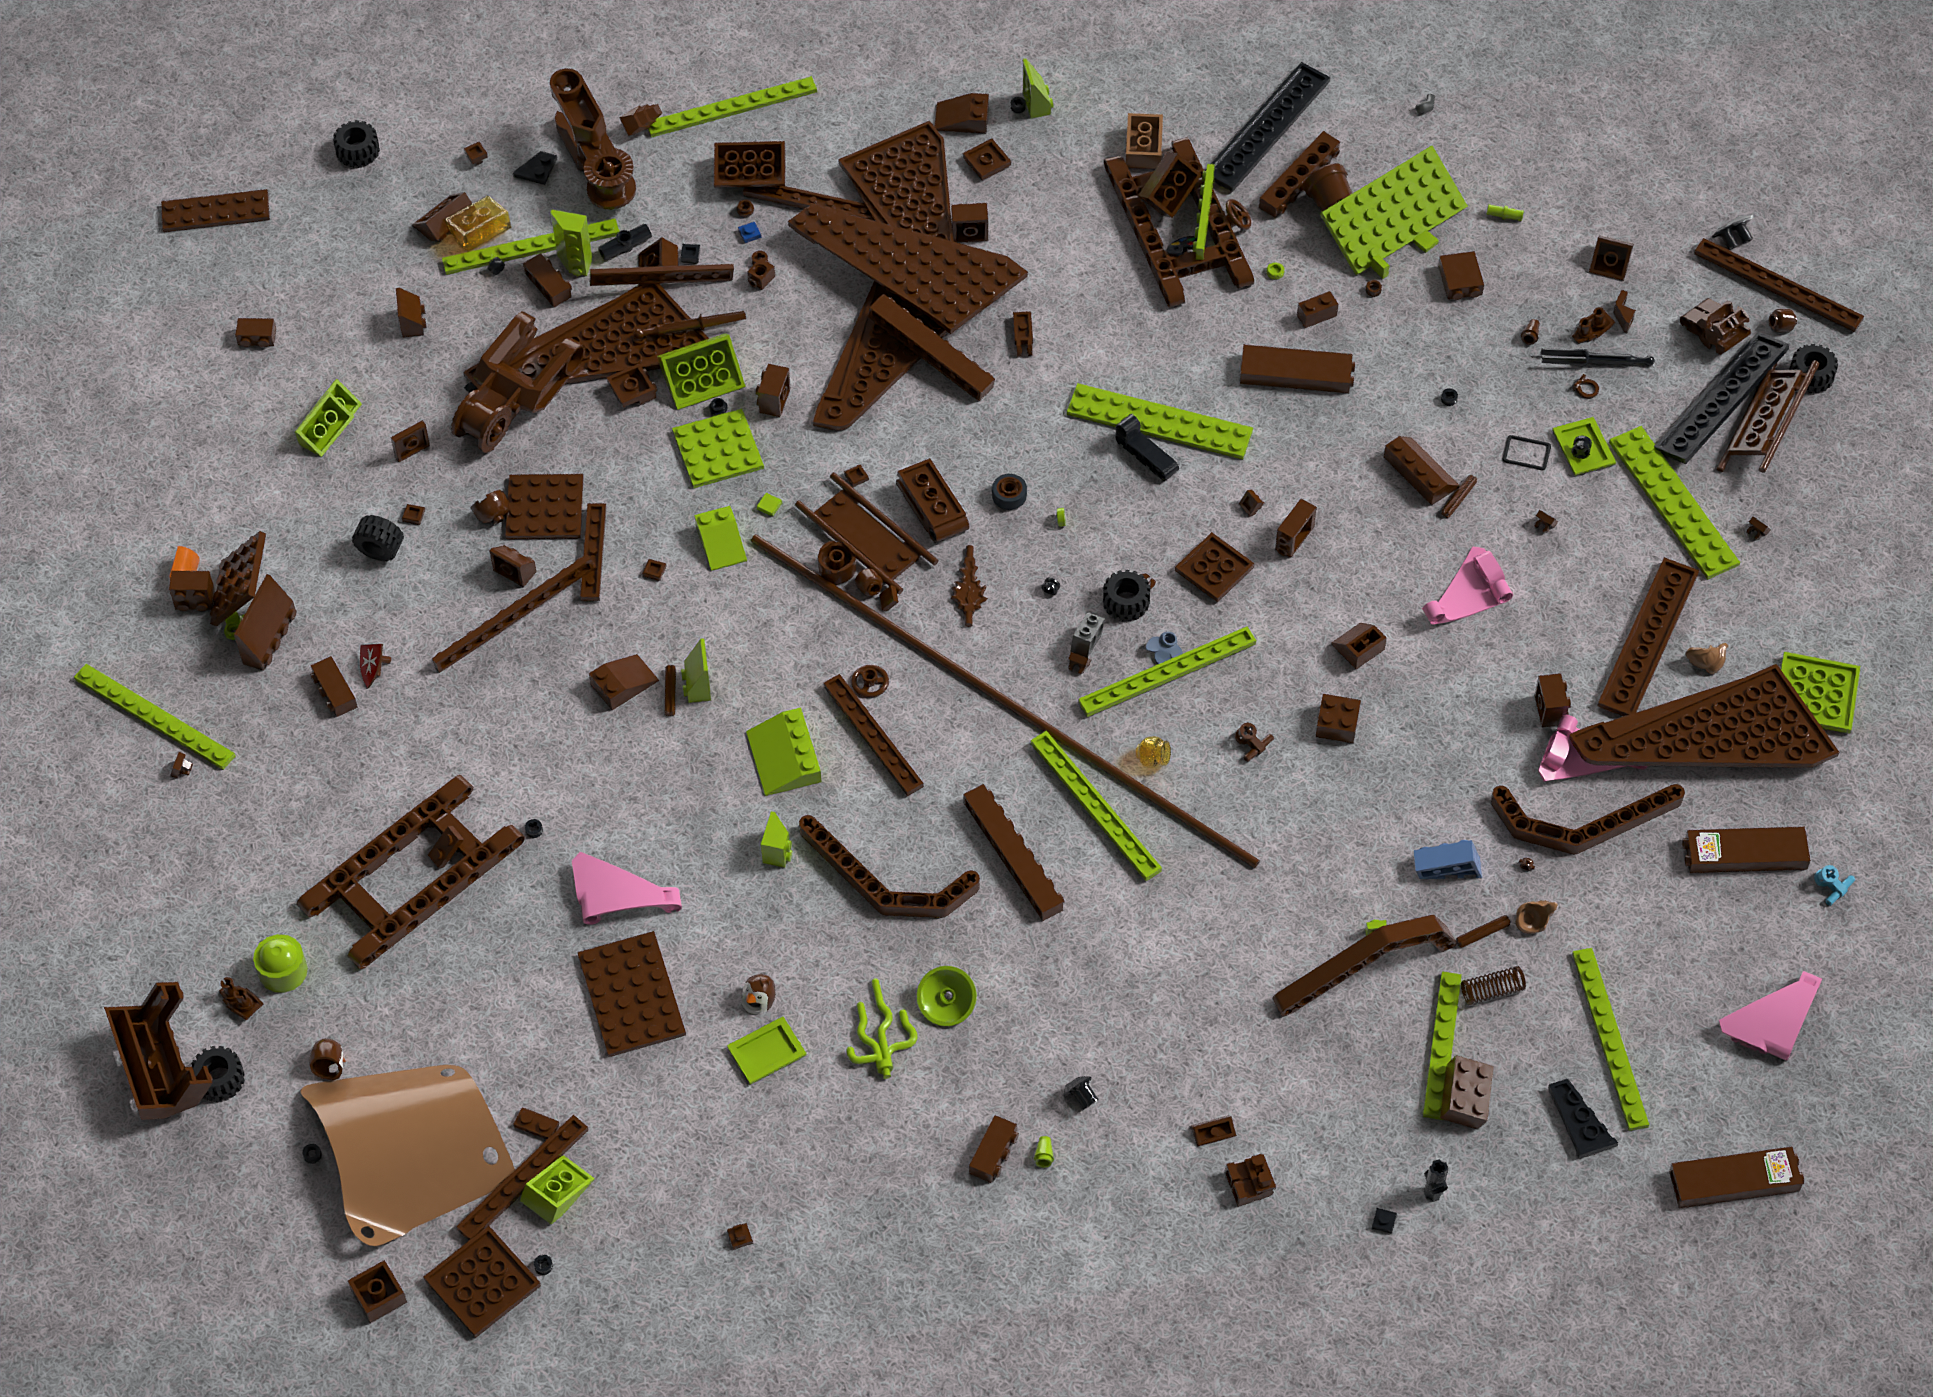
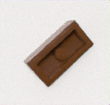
(1213, 1130)

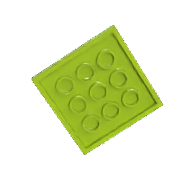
(718, 448)
(1825, 688)

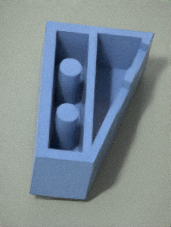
(1448, 859)

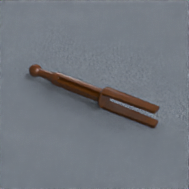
(690, 324)

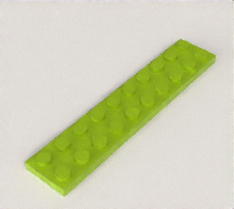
(1161, 421)
(1674, 502)

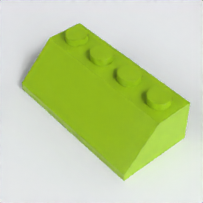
(572, 241)

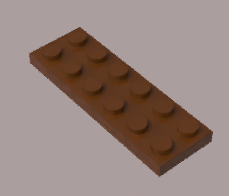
(215, 210)

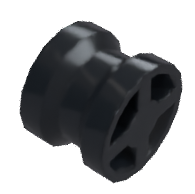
(1581, 447)

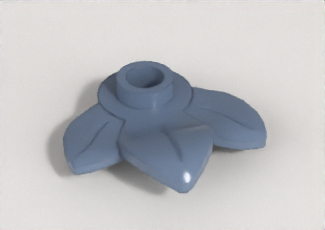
(1162, 650)

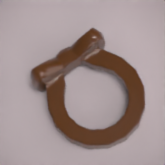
(1576, 386)

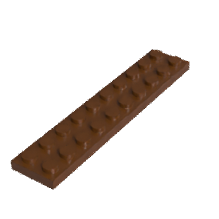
(1648, 638)

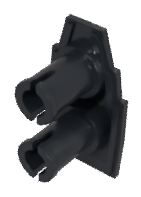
(1739, 225)
(1081, 1090)

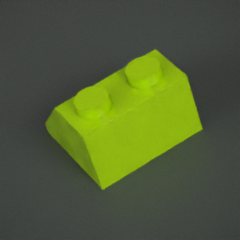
(776, 843)

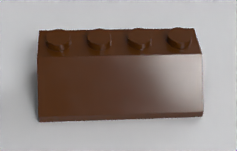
(1419, 469)

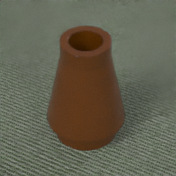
(1531, 332)

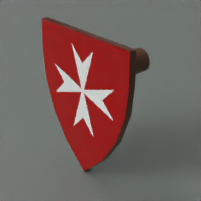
(371, 661)

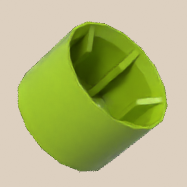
(280, 963)

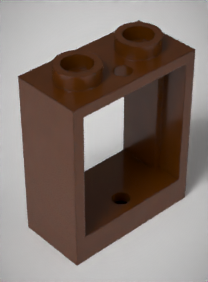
(1295, 528)

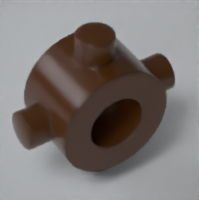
(1527, 864)

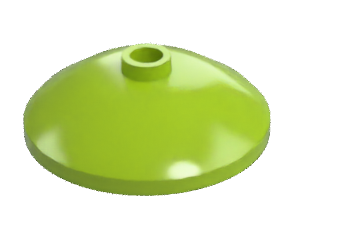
(933, 1000)

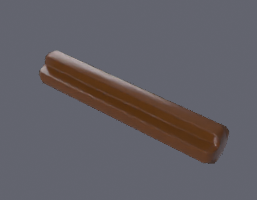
(1459, 496)
(670, 690)
(1483, 931)

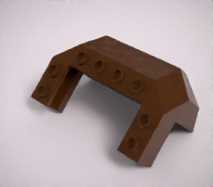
(156, 1072)

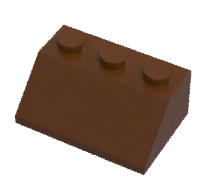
(433, 224)

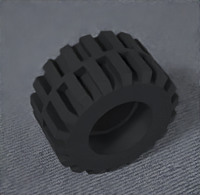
(360, 153)
(1827, 365)
(377, 538)
(1122, 607)
(230, 1081)

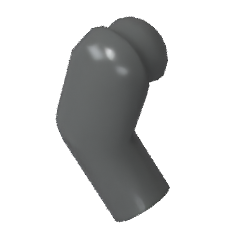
(1426, 106)

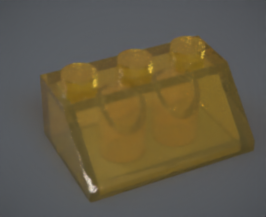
(478, 223)

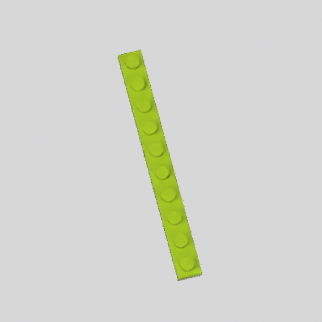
(732, 106)
(521, 248)
(1167, 671)
(154, 716)
(1096, 806)
(1610, 1039)

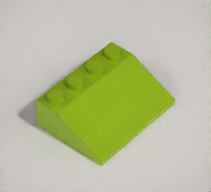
(701, 371)
(784, 753)

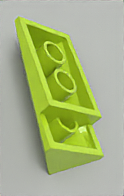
(327, 419)

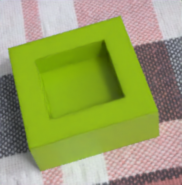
(1425, 241)
(1380, 266)
(769, 504)

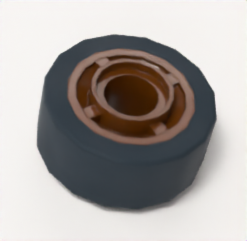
(1005, 499)

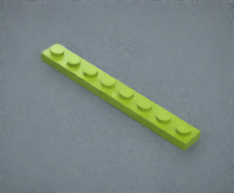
(1442, 1042)

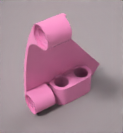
(1475, 588)
(1562, 758)
(609, 889)
(1773, 1020)

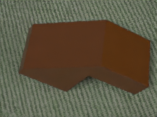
(1622, 313)

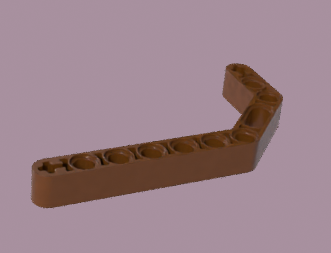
(1504, 802)
(966, 885)
(1360, 955)

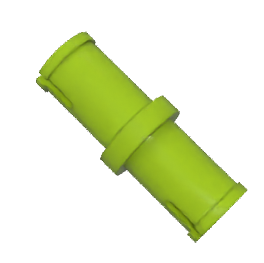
(1505, 212)

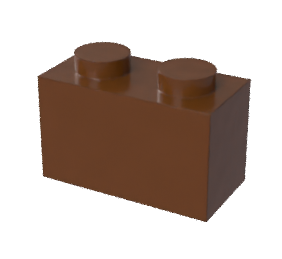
(1317, 309)
(255, 332)

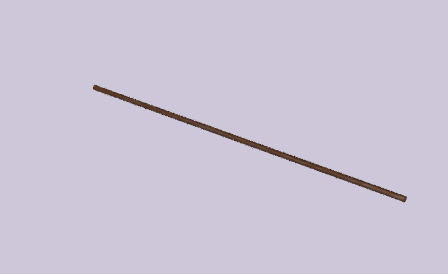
(1007, 702)

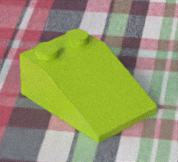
(1035, 92)
(720, 538)
(696, 674)
(555, 1189)

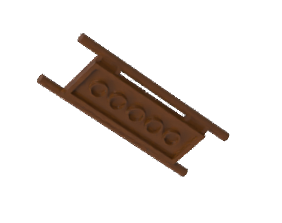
(1765, 412)
(871, 541)

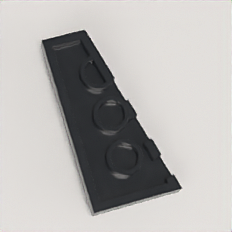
(1580, 1121)

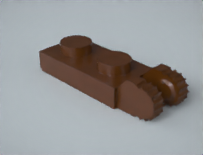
(1023, 331)

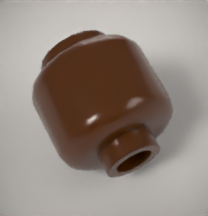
(1782, 320)
(868, 582)

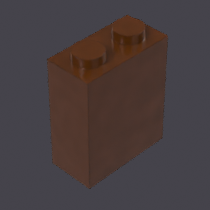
(1461, 275)

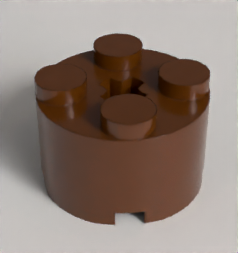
(837, 562)

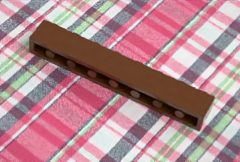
(931, 347)
(1013, 852)

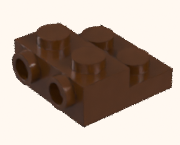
(632, 386)

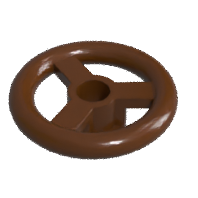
(1235, 216)
(870, 678)

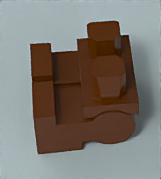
(1250, 1180)

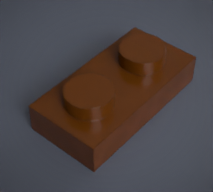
(445, 847)
(536, 1123)

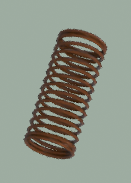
(1514, 975)

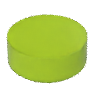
(1275, 270)
(1061, 519)

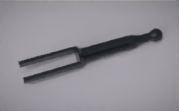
(1583, 357)

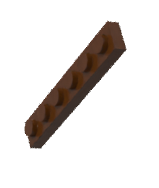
(594, 548)

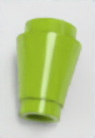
(1044, 1152)

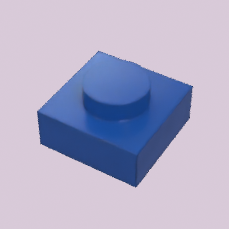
(749, 232)

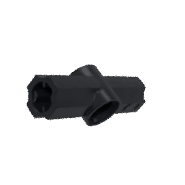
(624, 241)
(1436, 1180)

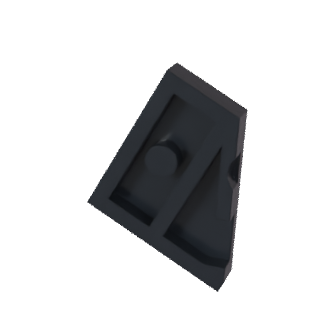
(537, 168)

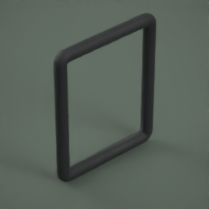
(1531, 441)

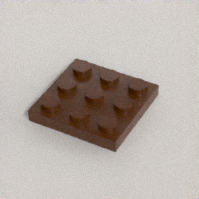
(1214, 567)

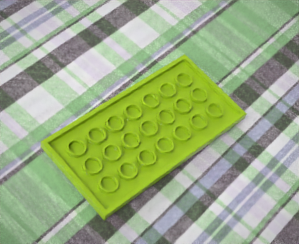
(1393, 209)

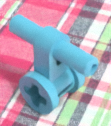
(1839, 889)

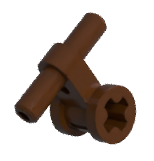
(1255, 744)

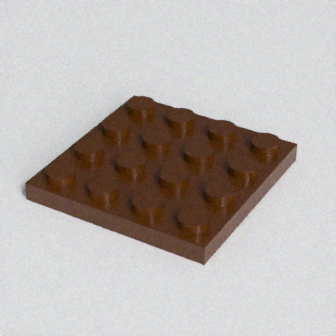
(545, 506)
(237, 578)
(482, 1281)

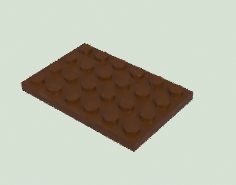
(631, 994)

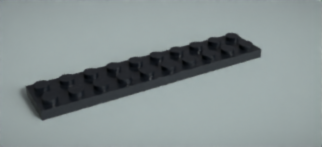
(1268, 125)
(1721, 397)

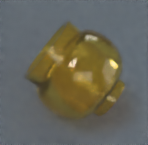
(1153, 752)

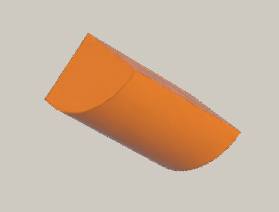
(185, 560)

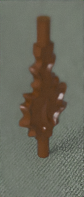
(969, 593)

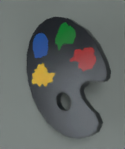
(1181, 245)

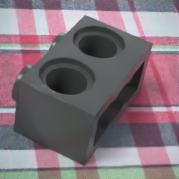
(1087, 634)

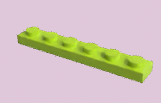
(1204, 206)

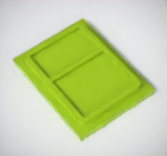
(1600, 454)
(766, 1050)

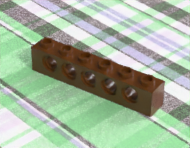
(1279, 194)

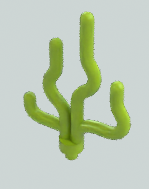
(881, 1056)

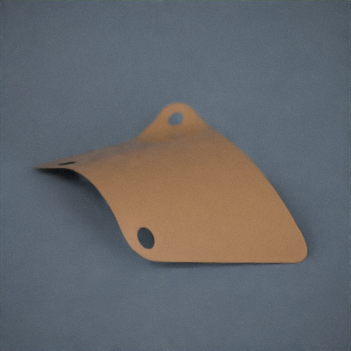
(408, 1146)

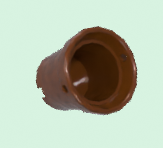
(1327, 185)

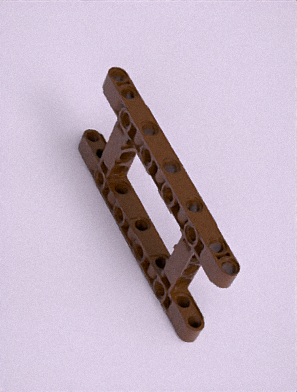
(1164, 267)
(431, 897)

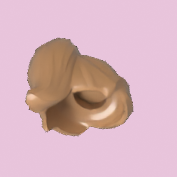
(1709, 659)
(1534, 916)

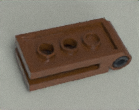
(932, 500)

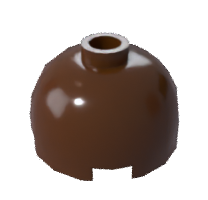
(491, 508)

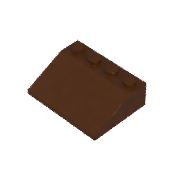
(749, 164)
(264, 624)

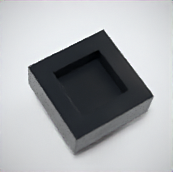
(690, 253)
(1384, 1220)

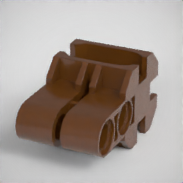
(1715, 322)

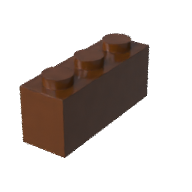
(547, 279)
(333, 686)
(993, 1149)

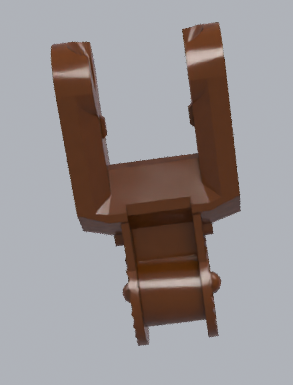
(586, 140)
(505, 390)

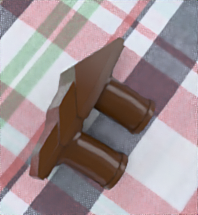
(640, 118)
(1593, 326)
(239, 999)

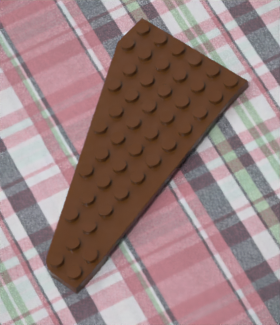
(905, 181)
(931, 273)
(610, 336)
(867, 366)
(1731, 725)

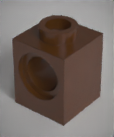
(761, 274)

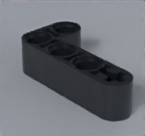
(1144, 449)

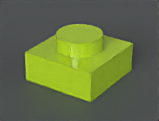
(1373, 925)

